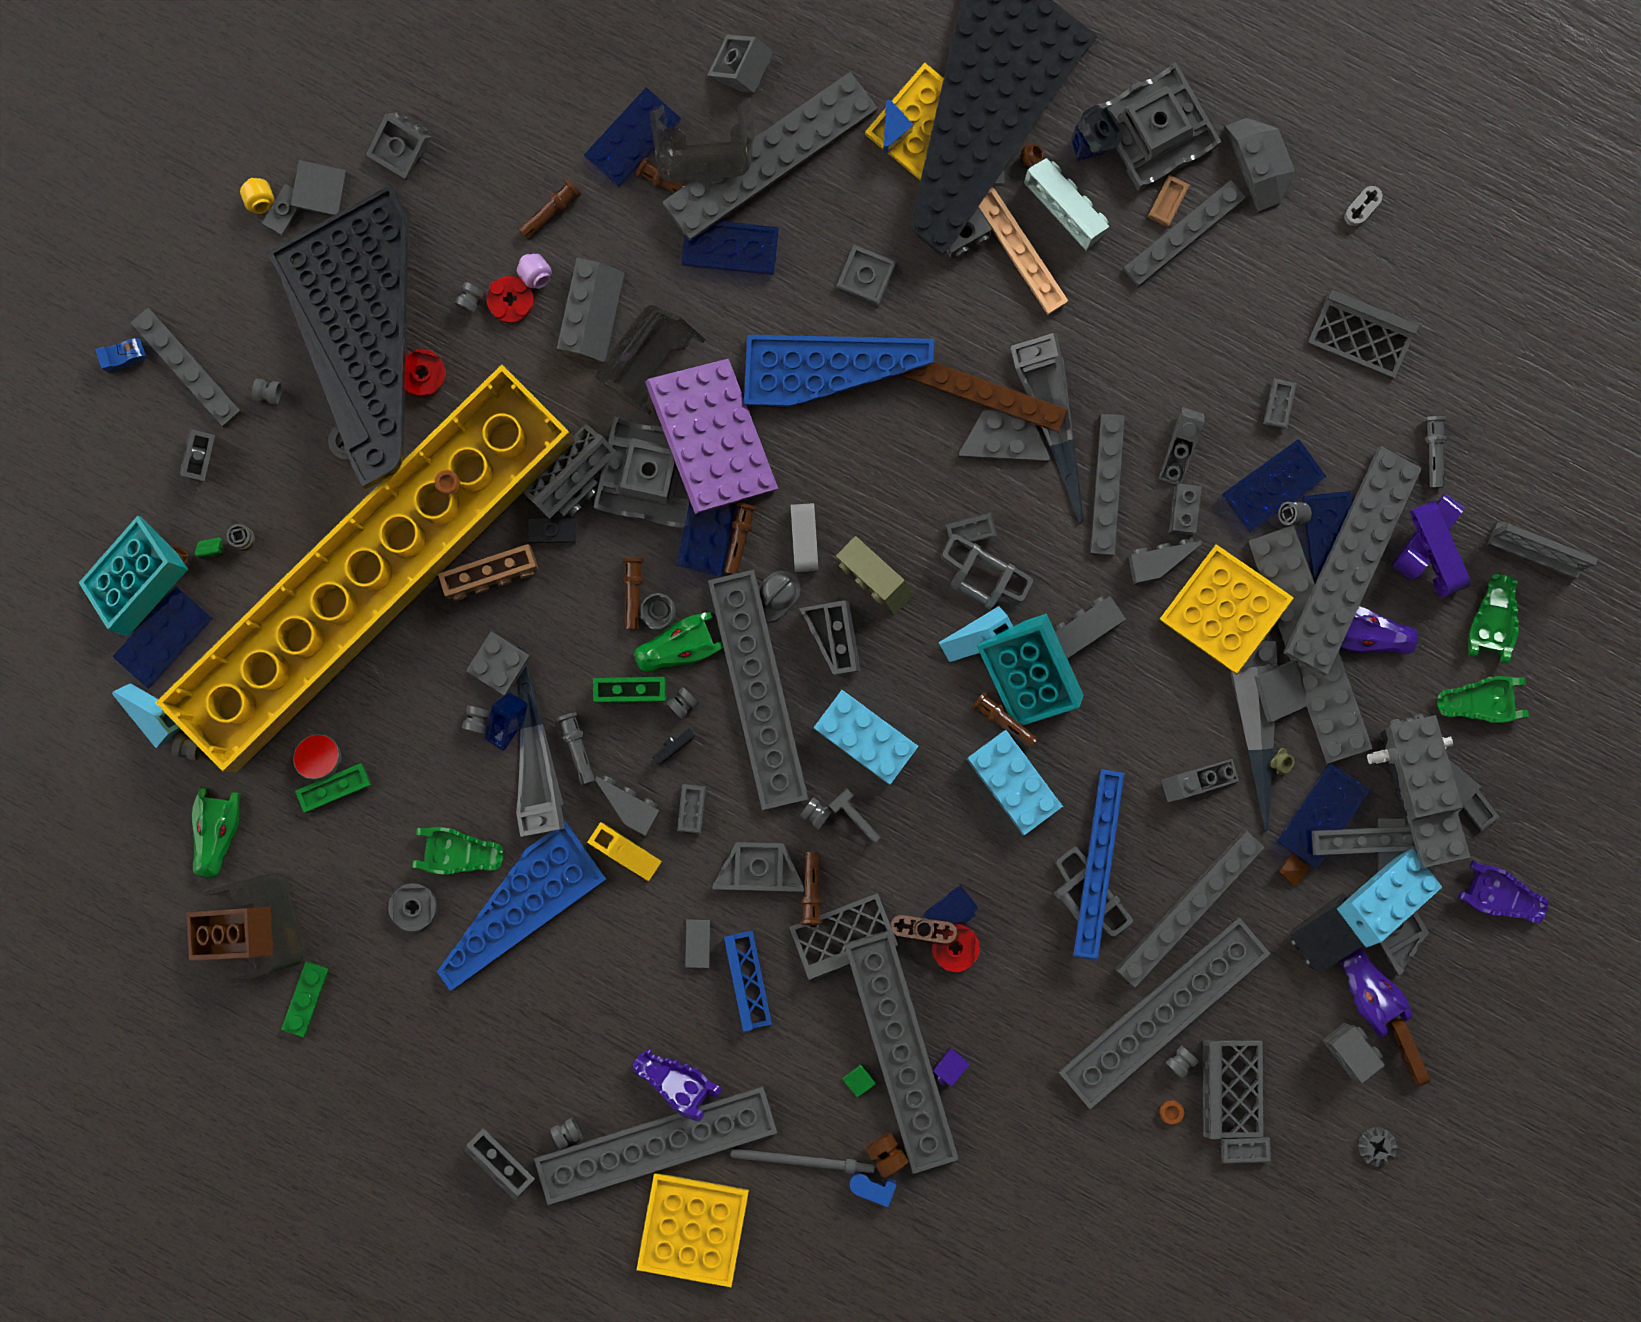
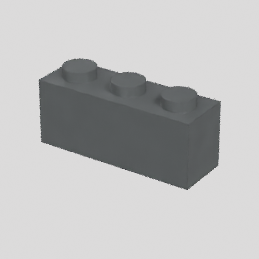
(1088, 625)
(498, 1164)

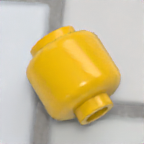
(257, 195)

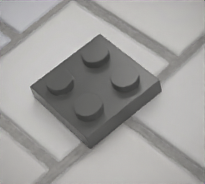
(498, 663)

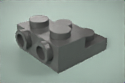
(398, 144)

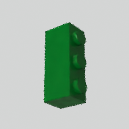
(630, 690)

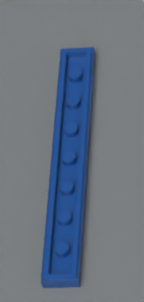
(1098, 865)

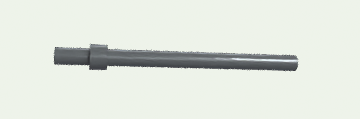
(849, 1166)

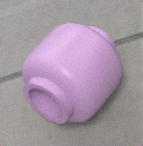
(534, 271)

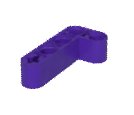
(1440, 550)
(1413, 557)

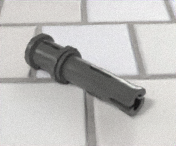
(1436, 441)
(573, 736)

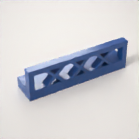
(740, 987)

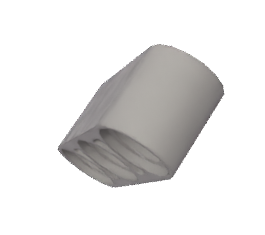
(804, 537)

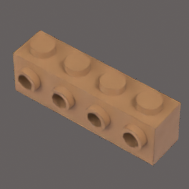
(487, 572)

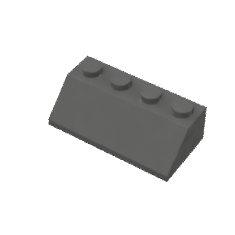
(590, 311)

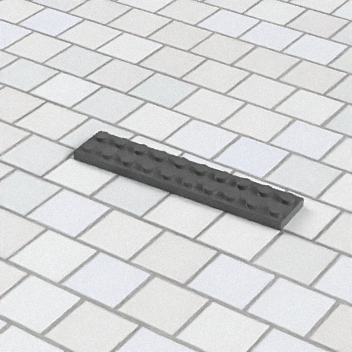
(773, 155)
(1352, 561)
(758, 689)
(1327, 696)
(1164, 1012)
(901, 1051)
(654, 1146)

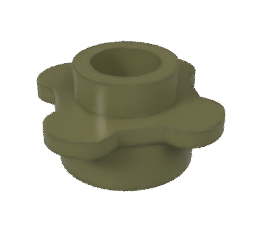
(1282, 762)

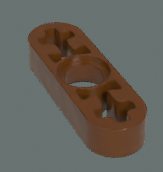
(942, 926)
(1409, 1052)

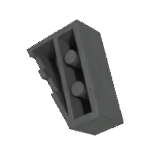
(835, 635)

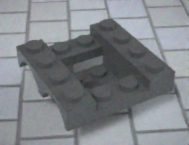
(1172, 145)
(628, 491)

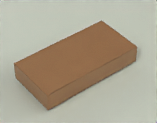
(1168, 201)

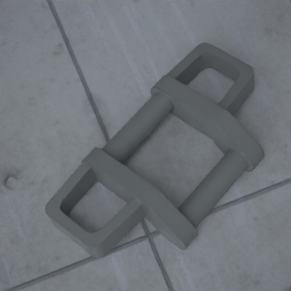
(975, 552)
(1062, 893)

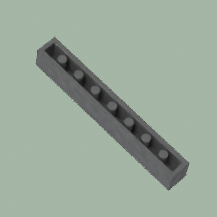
(1189, 908)

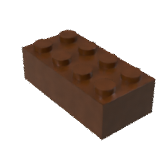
(229, 933)

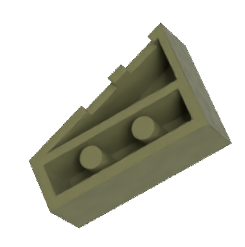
(875, 575)

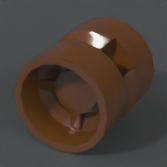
(892, 1161)

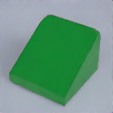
(209, 548)
(859, 1080)

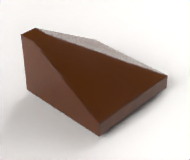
(1293, 869)

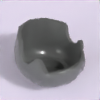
(658, 611)

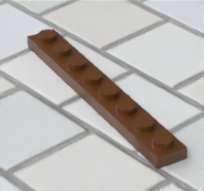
(989, 395)

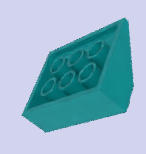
(132, 577)
(1031, 671)

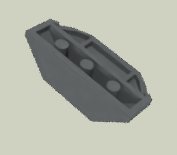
(1261, 160)

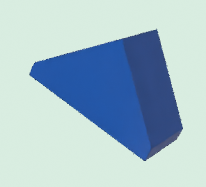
(896, 126)

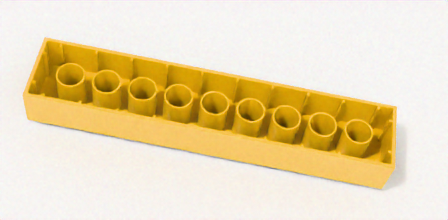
(365, 572)

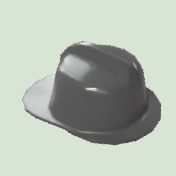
(778, 594)

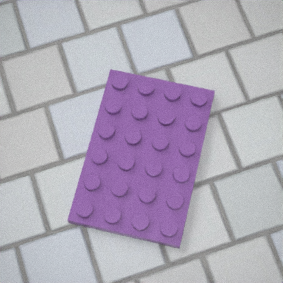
(711, 435)

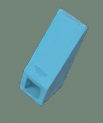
(965, 641)
(147, 714)

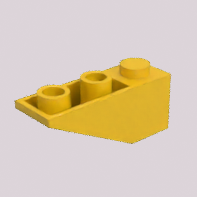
(624, 851)

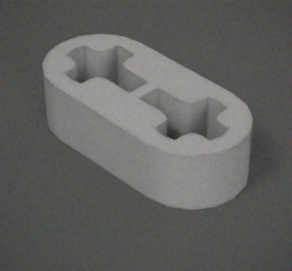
(1367, 209)

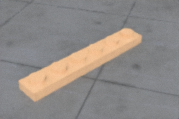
(1022, 253)

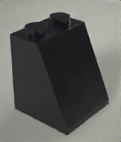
(1325, 936)

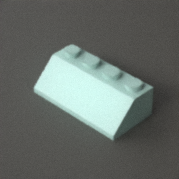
(1066, 203)

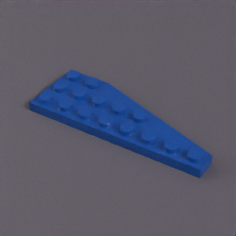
(806, 368)
(537, 888)

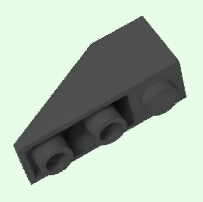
(1182, 446)
(1153, 564)
(1199, 780)
(633, 812)

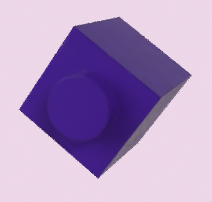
(950, 1067)

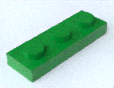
(333, 788)
(305, 999)

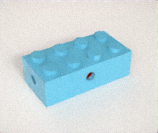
(865, 737)
(1014, 782)
(1389, 898)

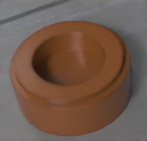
(447, 482)
(1171, 1112)

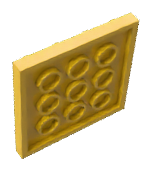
(919, 104)
(1226, 609)
(692, 1229)

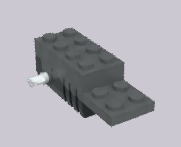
(1425, 787)

